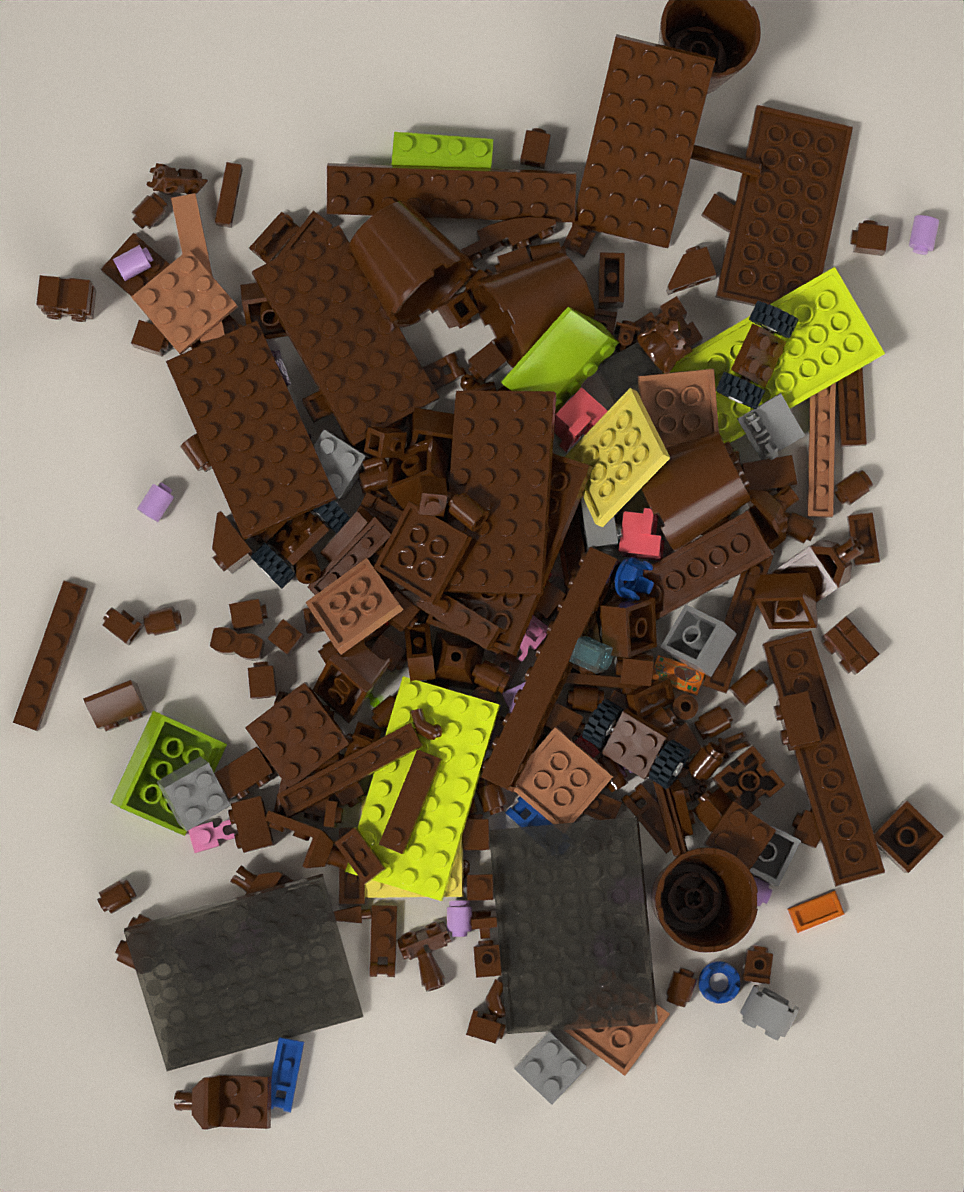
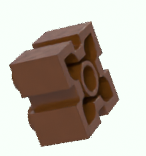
(66, 297)
(673, 311)
(750, 765)

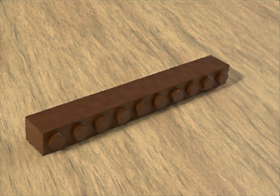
(550, 669)

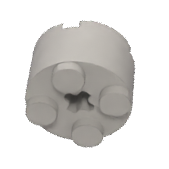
(768, 1012)

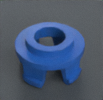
(632, 571)
(733, 982)

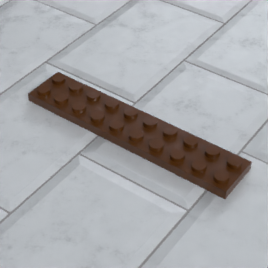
(452, 191)
(826, 766)

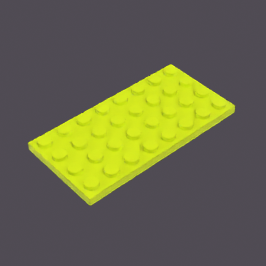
(823, 349)
(438, 832)

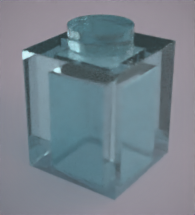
(591, 655)

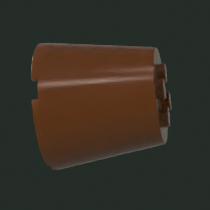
(714, 29)
(408, 263)
(528, 300)
(696, 488)
(722, 900)

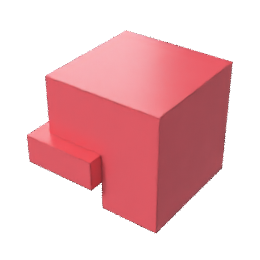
(577, 418)
(640, 536)

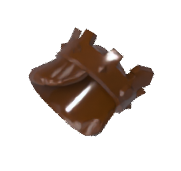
(664, 344)

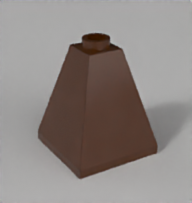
(456, 673)

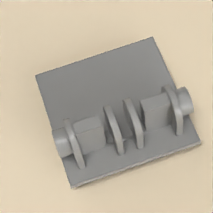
(771, 427)

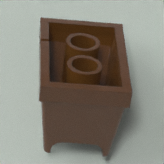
(350, 679)

